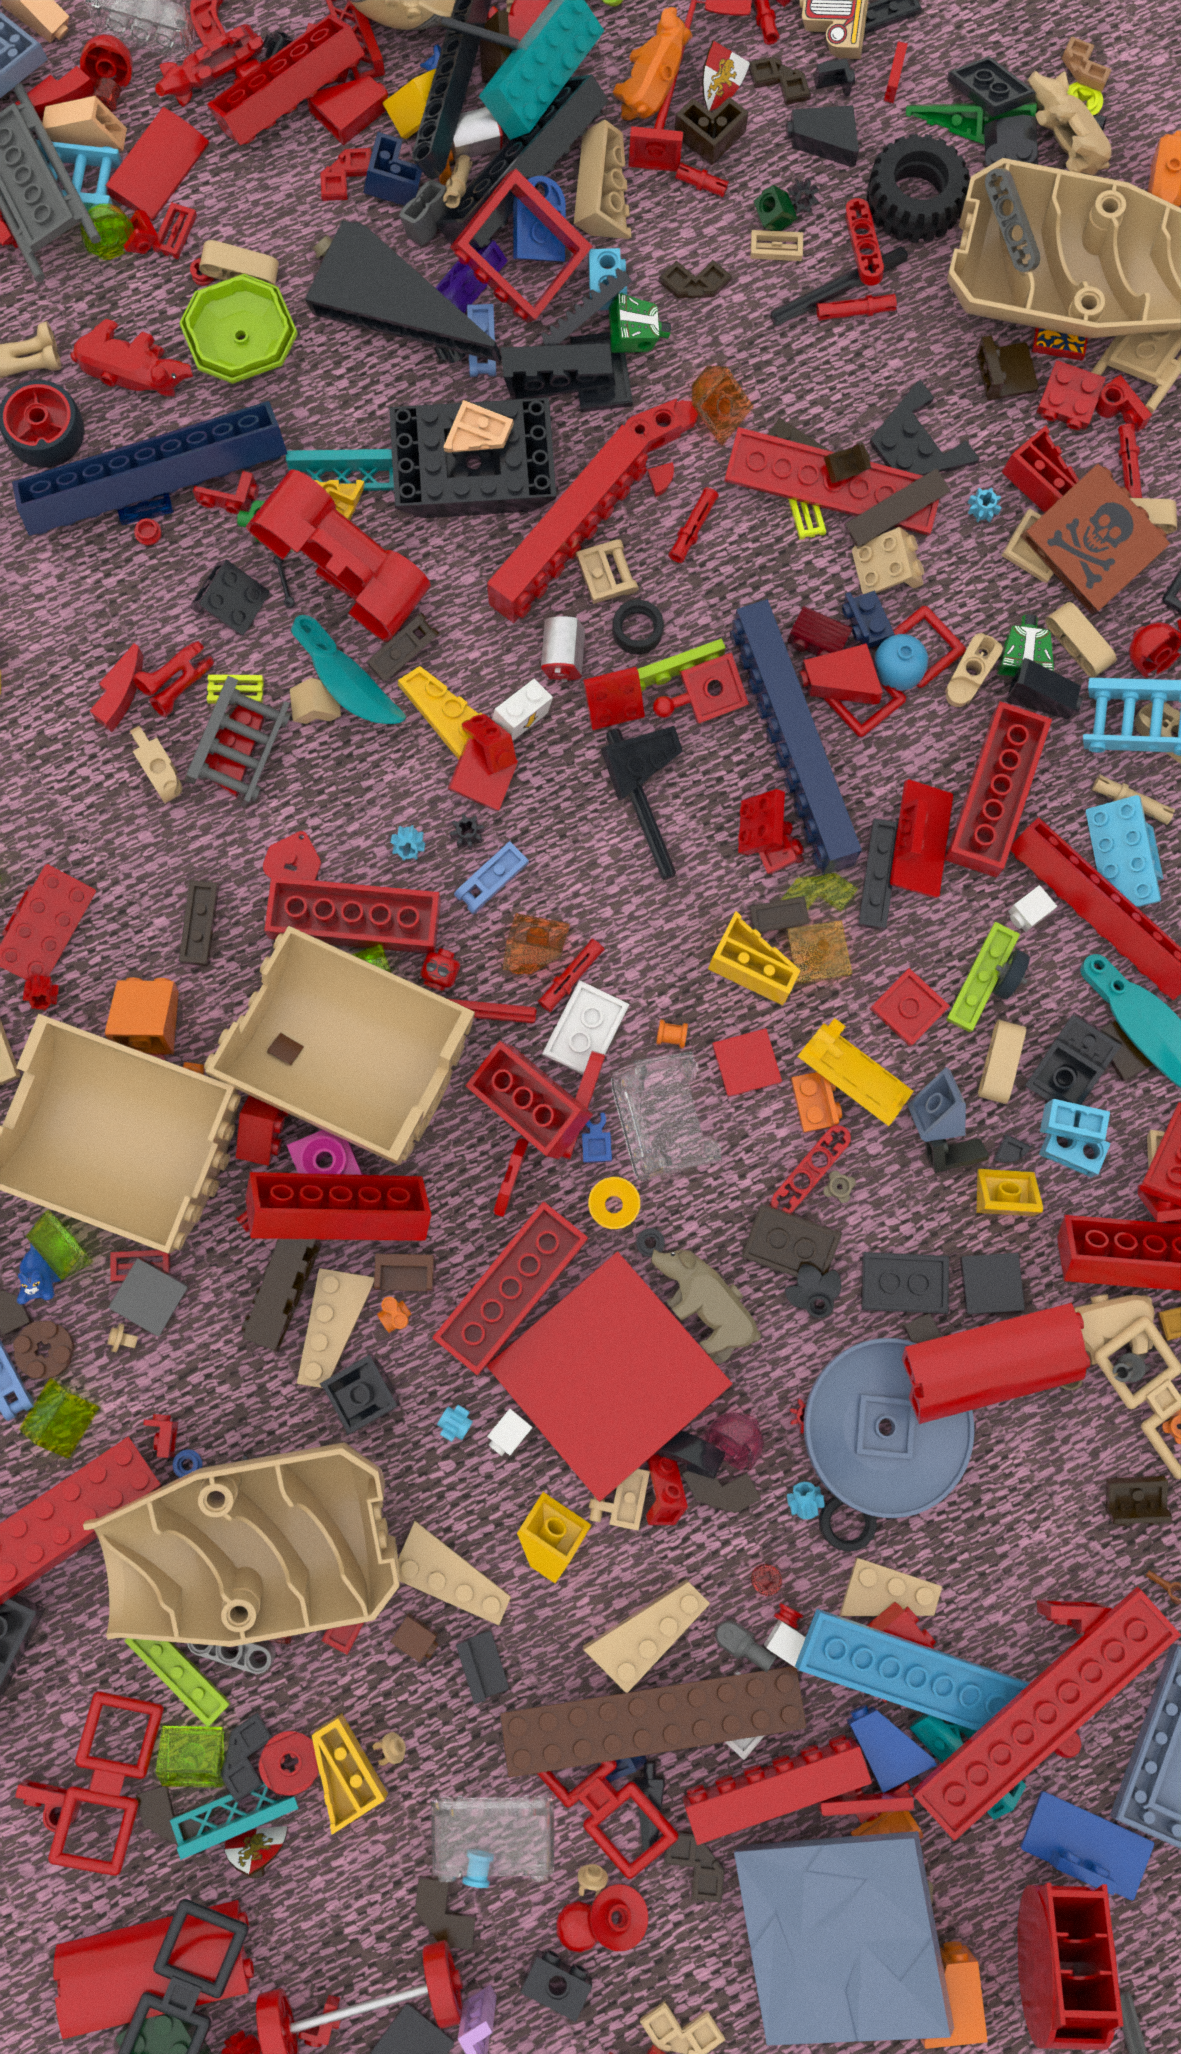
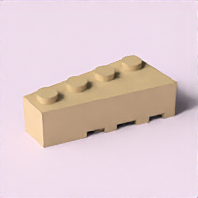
(642, 1638)

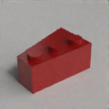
(1040, 470)

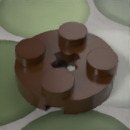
(59, 1355)

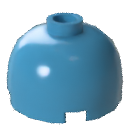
(901, 661)

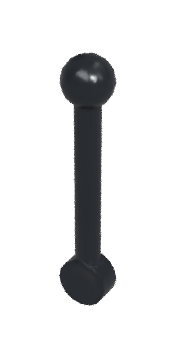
(288, 601)

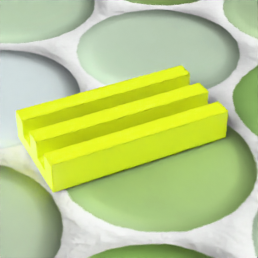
(811, 532)
(242, 679)

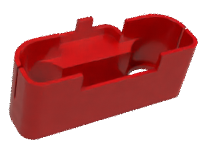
(306, 519)

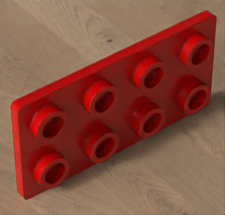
(921, 838)
(43, 923)

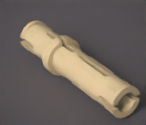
(456, 184)
(1117, 792)

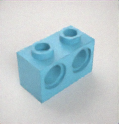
(597, 273)
(1075, 1121)
(1073, 1155)

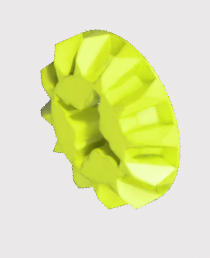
(1084, 93)

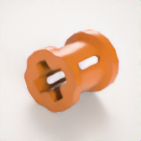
(672, 1033)

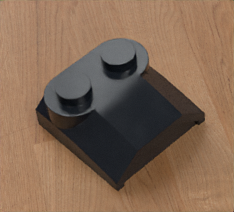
(1011, 139)
(361, 1393)

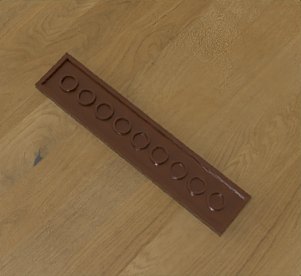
(651, 1721)

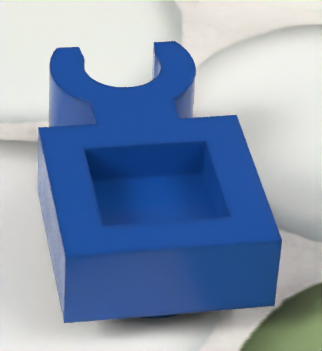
(596, 1144)

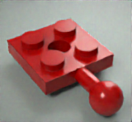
(702, 703)

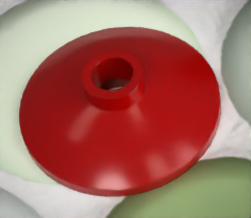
(632, 1917)

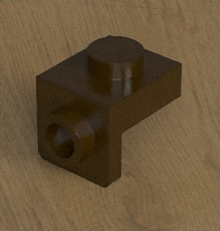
(847, 463)

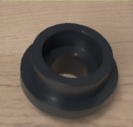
(650, 1233)

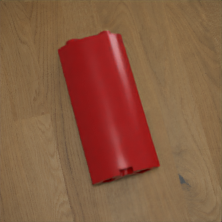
(996, 1362)
(109, 1972)

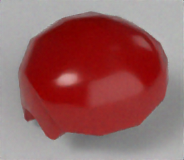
(574, 1927)

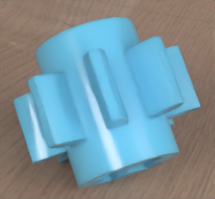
(984, 497)
(408, 842)
(454, 1423)
(805, 1500)

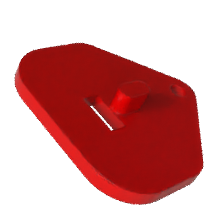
(295, 853)

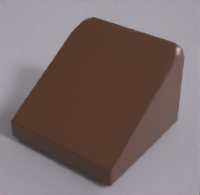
(285, 1048)

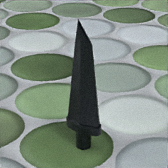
(653, 1789)

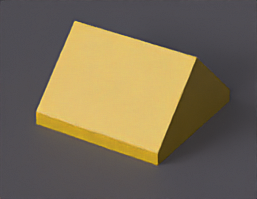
(408, 104)
(1008, 1193)

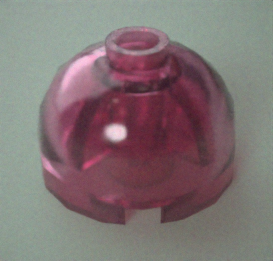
(738, 1438)

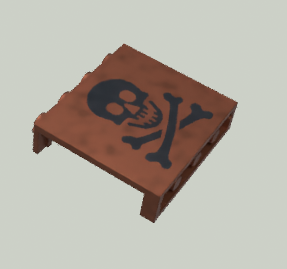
(1095, 539)

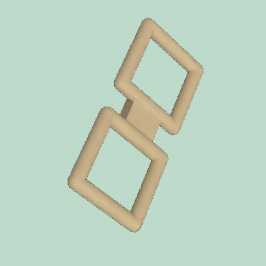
(1158, 1393)

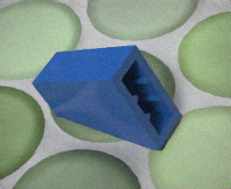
(887, 1749)

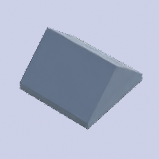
(939, 1109)

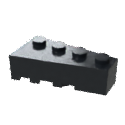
(556, 369)

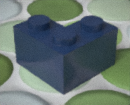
(388, 175)

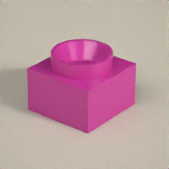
(311, 1149)

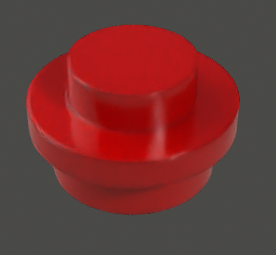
(147, 532)

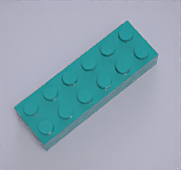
(541, 65)

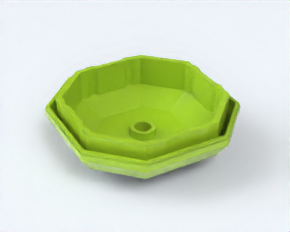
(233, 310)

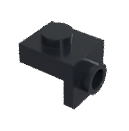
(835, 73)

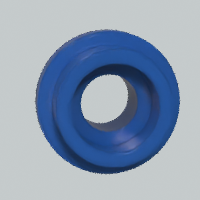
(181, 1457)

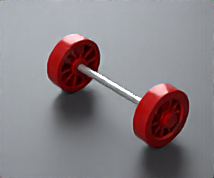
(443, 1983)

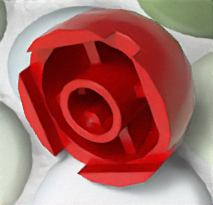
(106, 56)
(1159, 643)

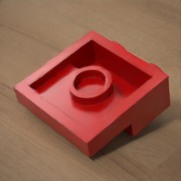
(1070, 396)
(1074, 1614)

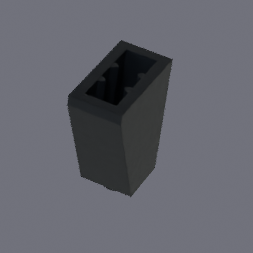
(825, 133)
(1044, 690)

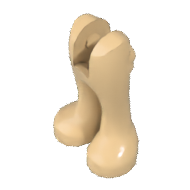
(43, 344)

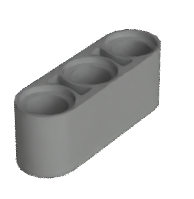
(243, 1660)

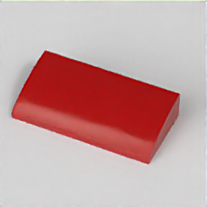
(157, 164)

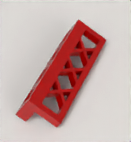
(365, 36)

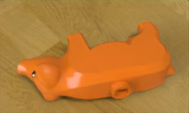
(653, 68)
(1166, 169)

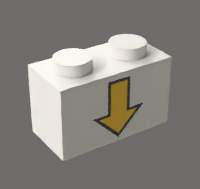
(523, 709)

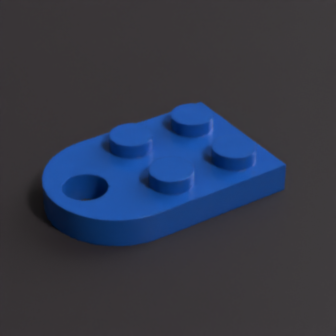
(530, 236)

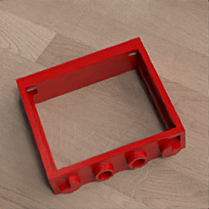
(549, 217)

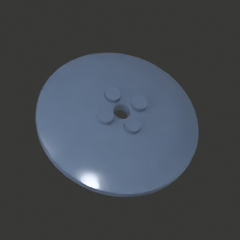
(859, 1465)

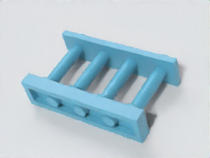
(87, 155)
(1130, 692)

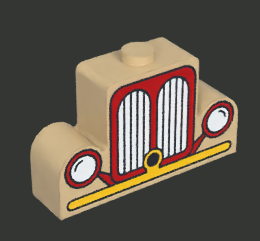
(842, 22)

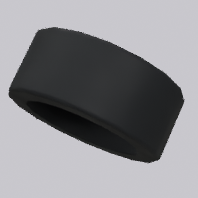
(634, 646)
(845, 1545)

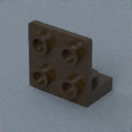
(1005, 369)

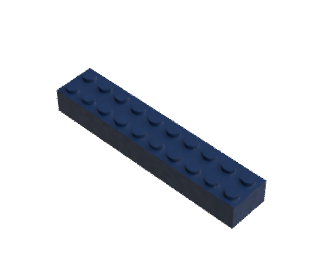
(148, 468)
(795, 738)

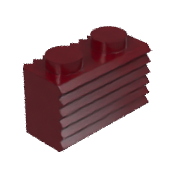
(818, 633)

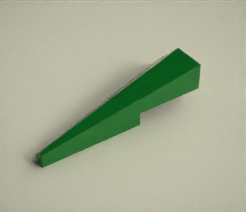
(965, 118)

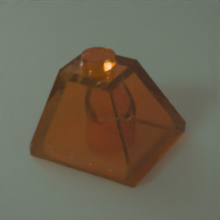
(720, 401)
(533, 943)

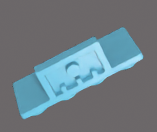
(1126, 849)

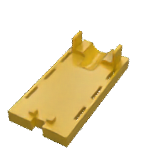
(855, 1072)

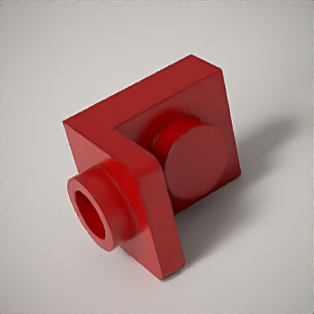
(782, 856)
(165, 1439)

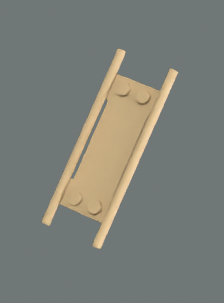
(1146, 357)

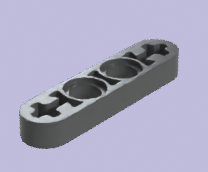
(1017, 217)

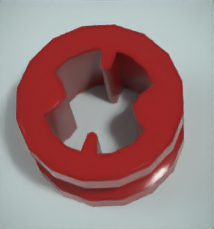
(202, 280)
(788, 1615)

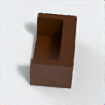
(404, 1272)

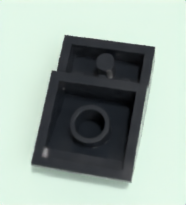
(1074, 1062)

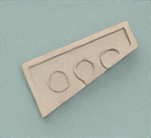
(334, 1312)
(447, 1576)

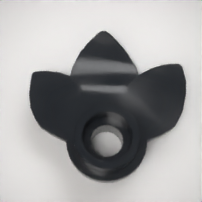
(814, 1286)

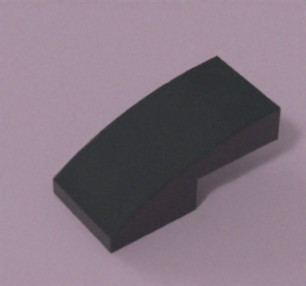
(695, 1452)

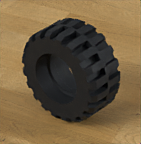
(921, 159)

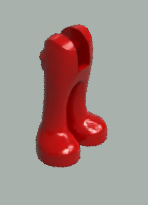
(151, 682)

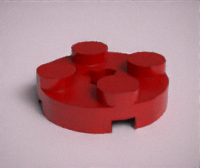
(274, 1754)

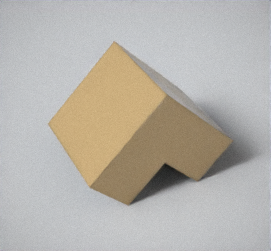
(313, 701)

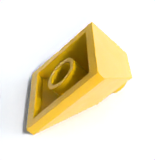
(551, 1536)

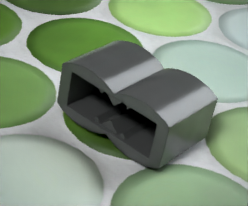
(423, 212)

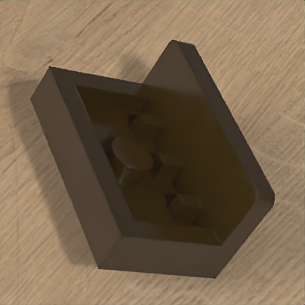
(1137, 1500)

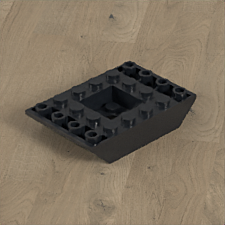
(441, 484)

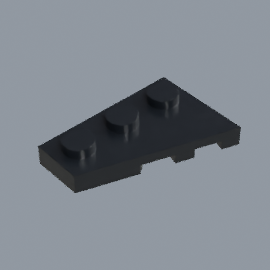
(639, 758)

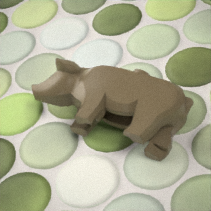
(715, 1302)

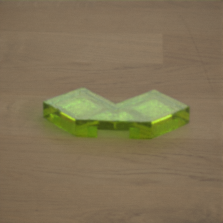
(829, 887)

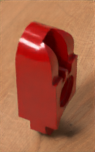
(677, 415)

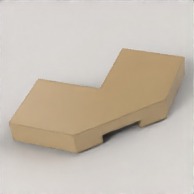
(667, 2034)

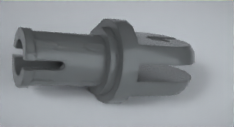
(1131, 1367)
(741, 1644)

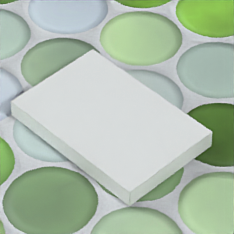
(584, 1026)

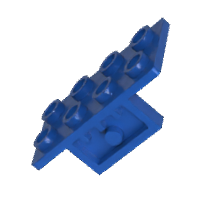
(1087, 1846)

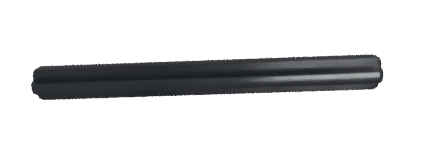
(832, 289)
(647, 821)

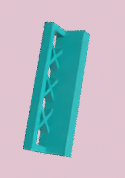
(344, 460)
(944, 1740)
(231, 1828)

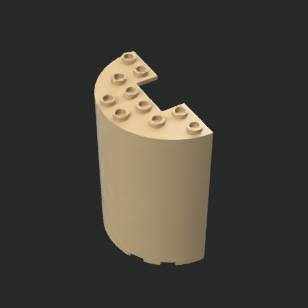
(371, 1044)
(115, 1135)

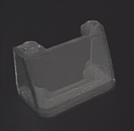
(661, 1116)
(492, 1837)

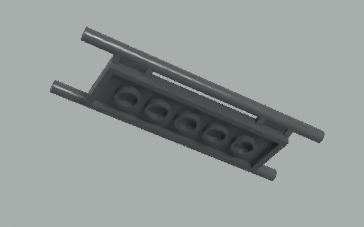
(28, 190)

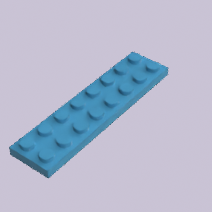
(904, 1671)

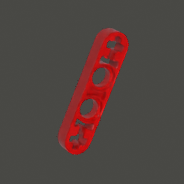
(864, 241)
(586, 1089)
(812, 1172)

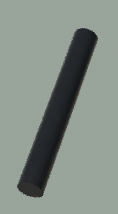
(479, 33)

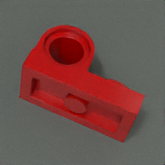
(1124, 401)
(52, 1796)

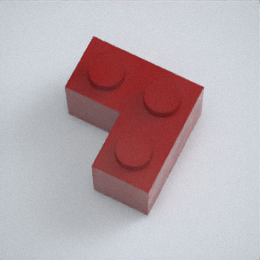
(259, 1131)

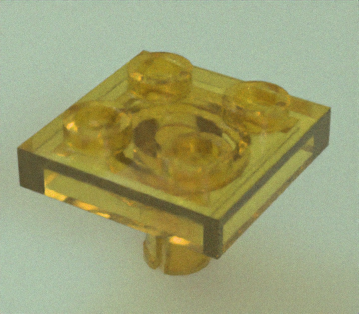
(819, 952)

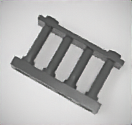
(211, 745)

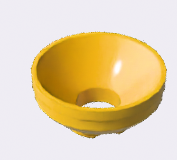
(618, 1188)

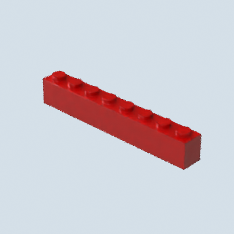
(1101, 905)

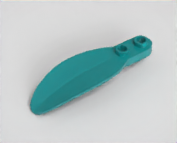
(343, 676)
(1140, 1015)

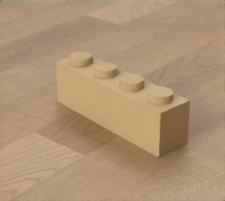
(601, 184)

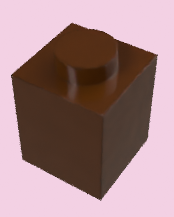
(415, 1638)

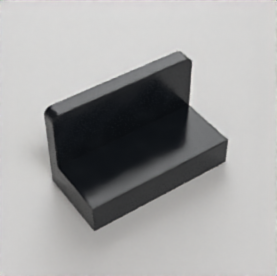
(482, 1666)

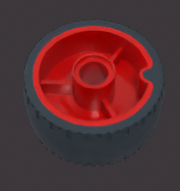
(41, 423)

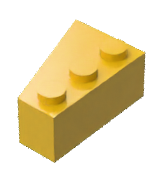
(753, 962)
(346, 1774)

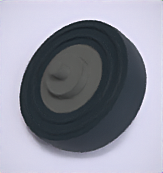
(1011, 974)

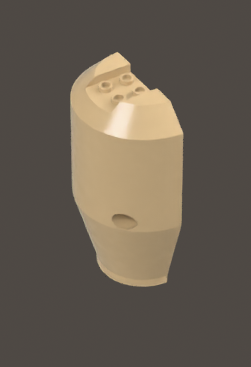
(1102, 247)
(251, 1551)

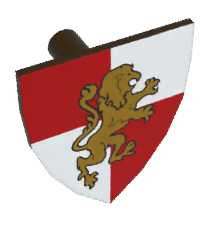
(721, 75)
(255, 1849)

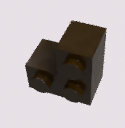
(710, 132)

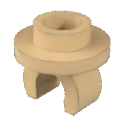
(118, 1337)
(393, 1748)
(592, 1878)

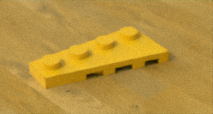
(438, 707)

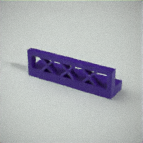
(460, 283)

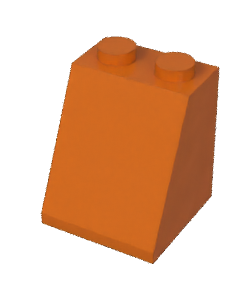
(144, 1015)
(965, 1997)

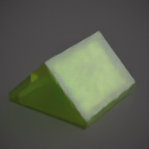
(58, 1246)
(58, 1419)
(191, 1756)

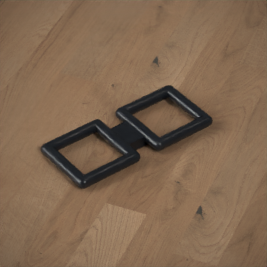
(186, 1986)

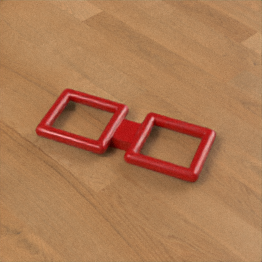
(899, 698)
(106, 1784)
(602, 1801)

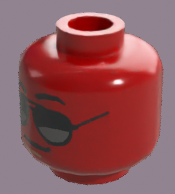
(440, 969)

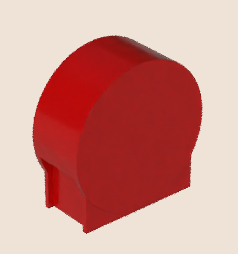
(1068, 1967)

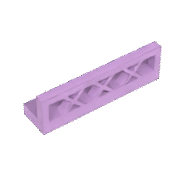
(477, 2021)

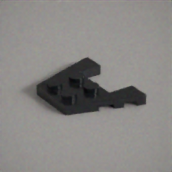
(907, 445)

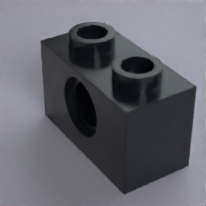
(565, 2000)

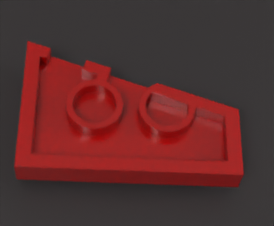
(236, 742)

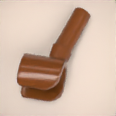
(1170, 1587)

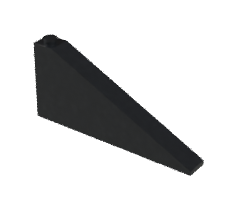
(377, 290)

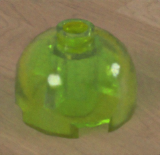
(113, 229)

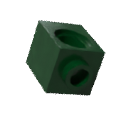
(775, 209)

